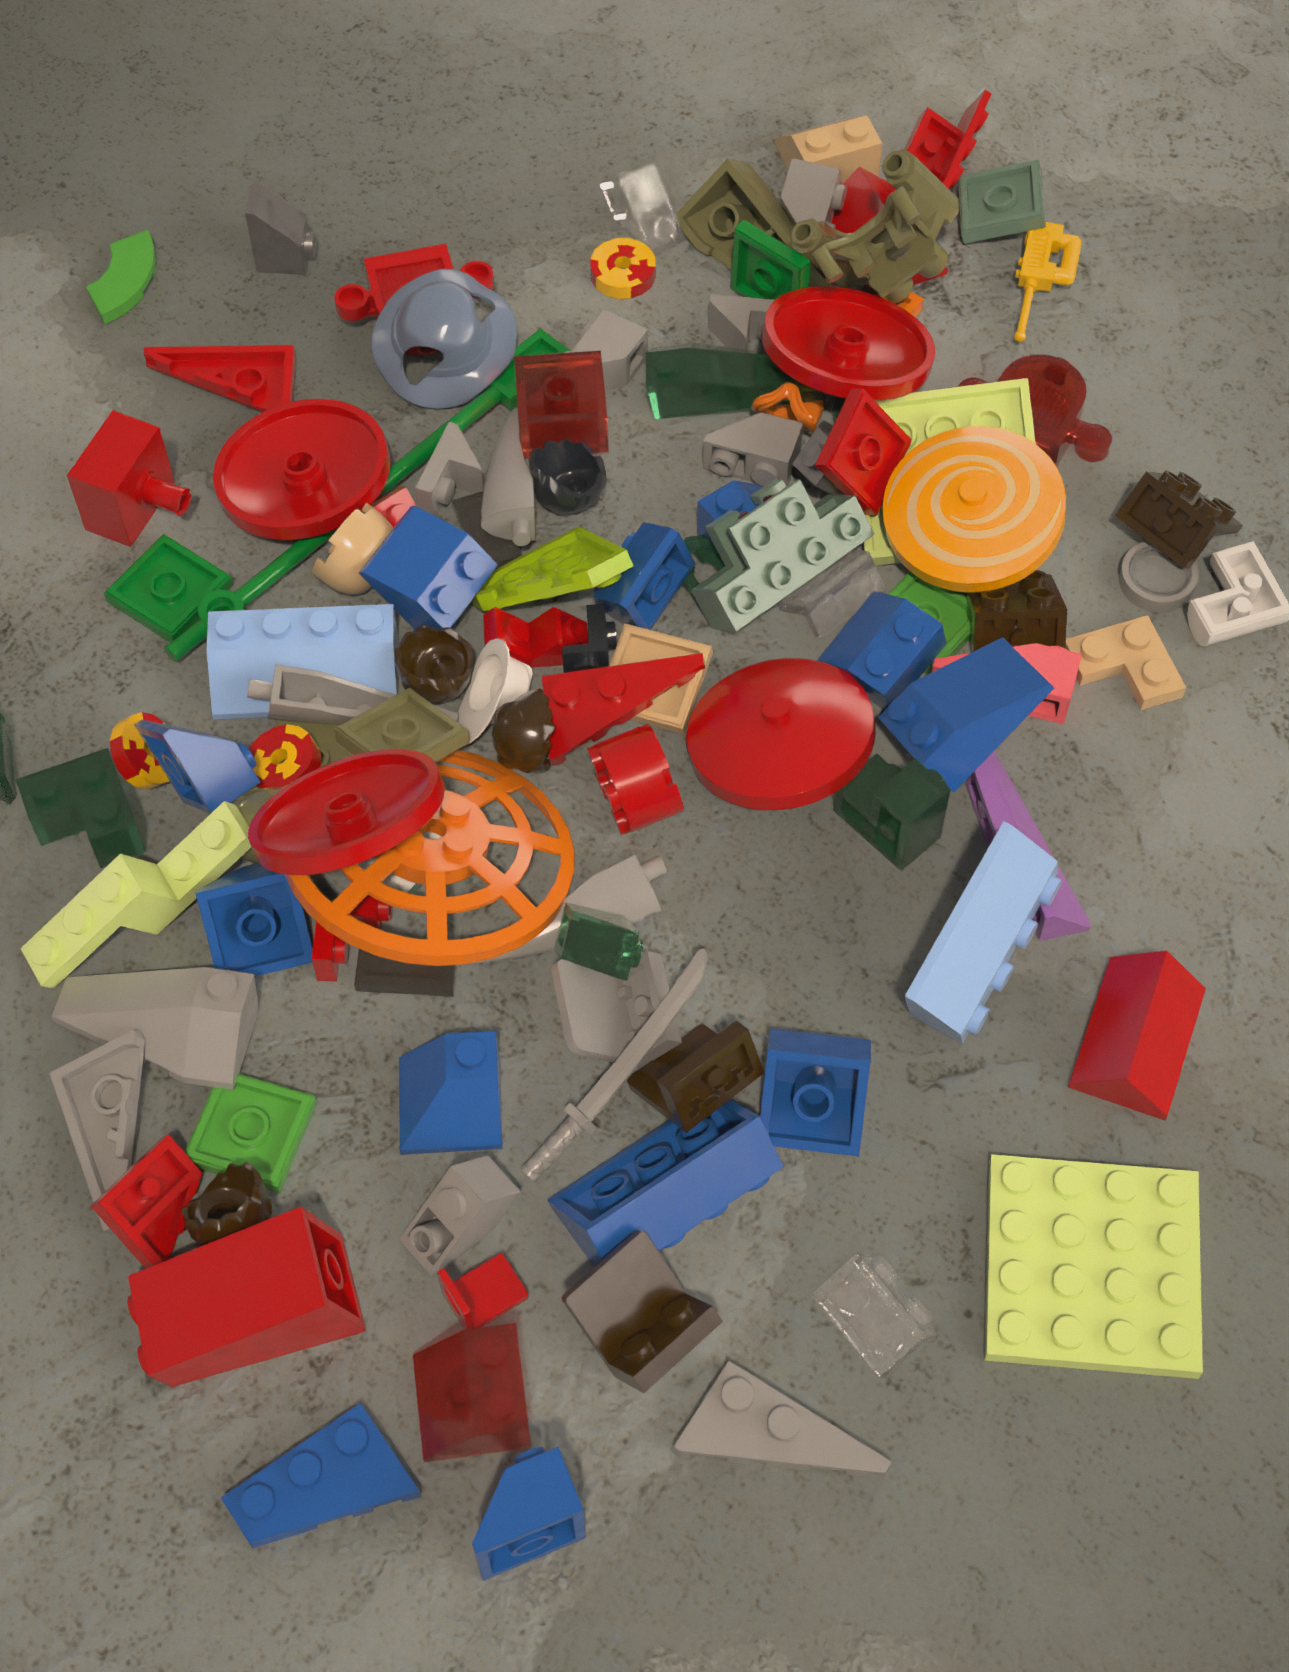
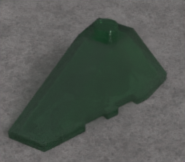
(712, 379)

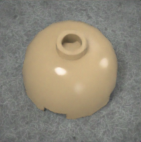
(351, 549)

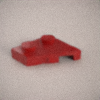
(148, 1201)

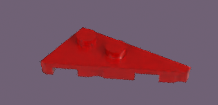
(247, 374)
(598, 698)

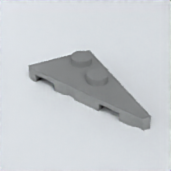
(101, 1108)
(757, 1423)

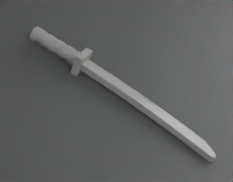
(581, 1117)

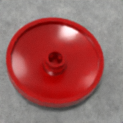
(847, 342)
(301, 468)
(781, 734)
(346, 812)

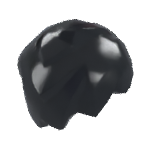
(567, 476)

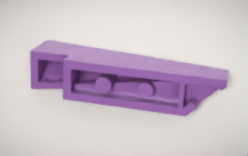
(997, 801)

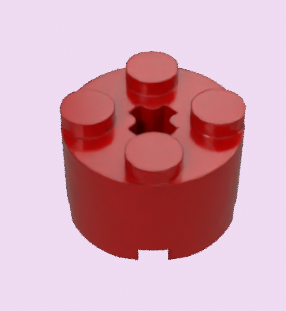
(635, 779)

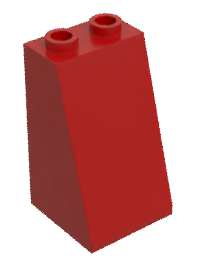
(245, 1299)

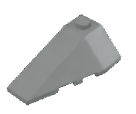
(190, 1017)

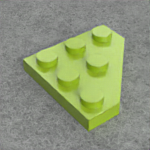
(558, 567)

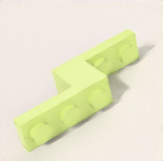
(137, 895)

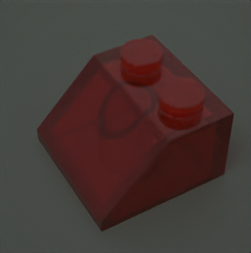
(561, 400)
(472, 1394)

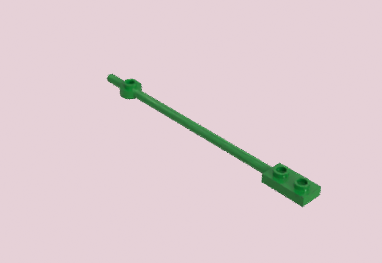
(500, 390)

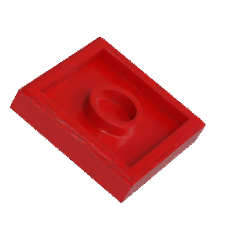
(863, 450)

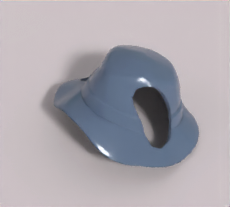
(442, 315)

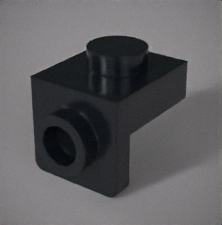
(601, 638)

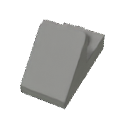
(737, 319)
(448, 468)

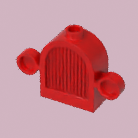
(391, 272)

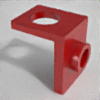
(483, 1292)

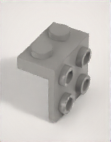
(606, 1012)

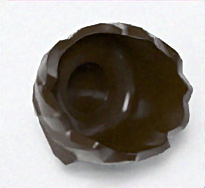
(434, 663)
(523, 732)
(228, 1204)

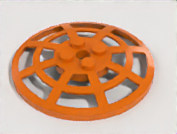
(447, 861)

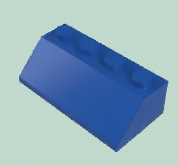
(668, 1182)

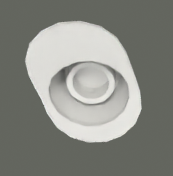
(493, 683)

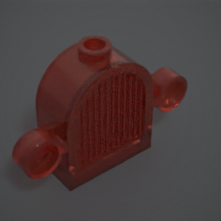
(1057, 407)

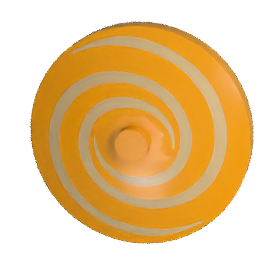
(974, 509)

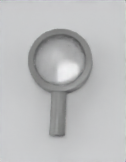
(1155, 580)

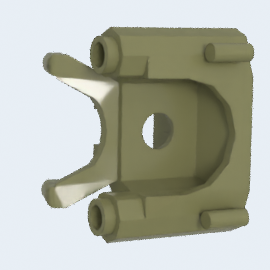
(891, 244)

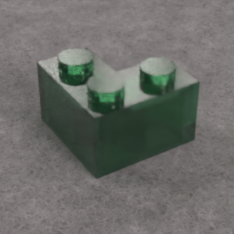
(81, 798)
(895, 808)

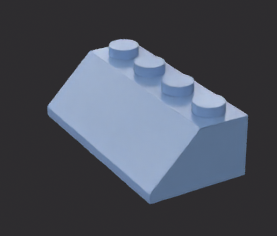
(338, 640)
(983, 934)

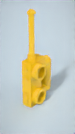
(1040, 274)

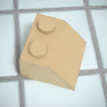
(837, 144)

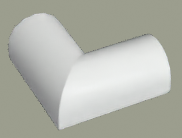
(1248, 601)

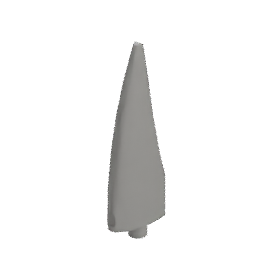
(508, 489)
(317, 697)
(617, 889)

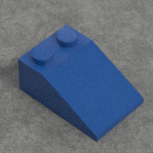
(966, 709)

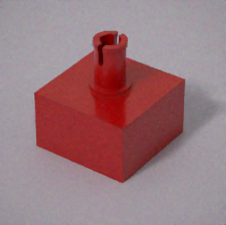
(124, 479)

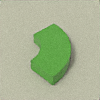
(126, 278)

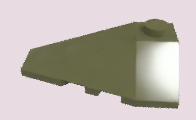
(727, 199)

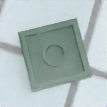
(1001, 201)

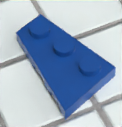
(323, 1479)

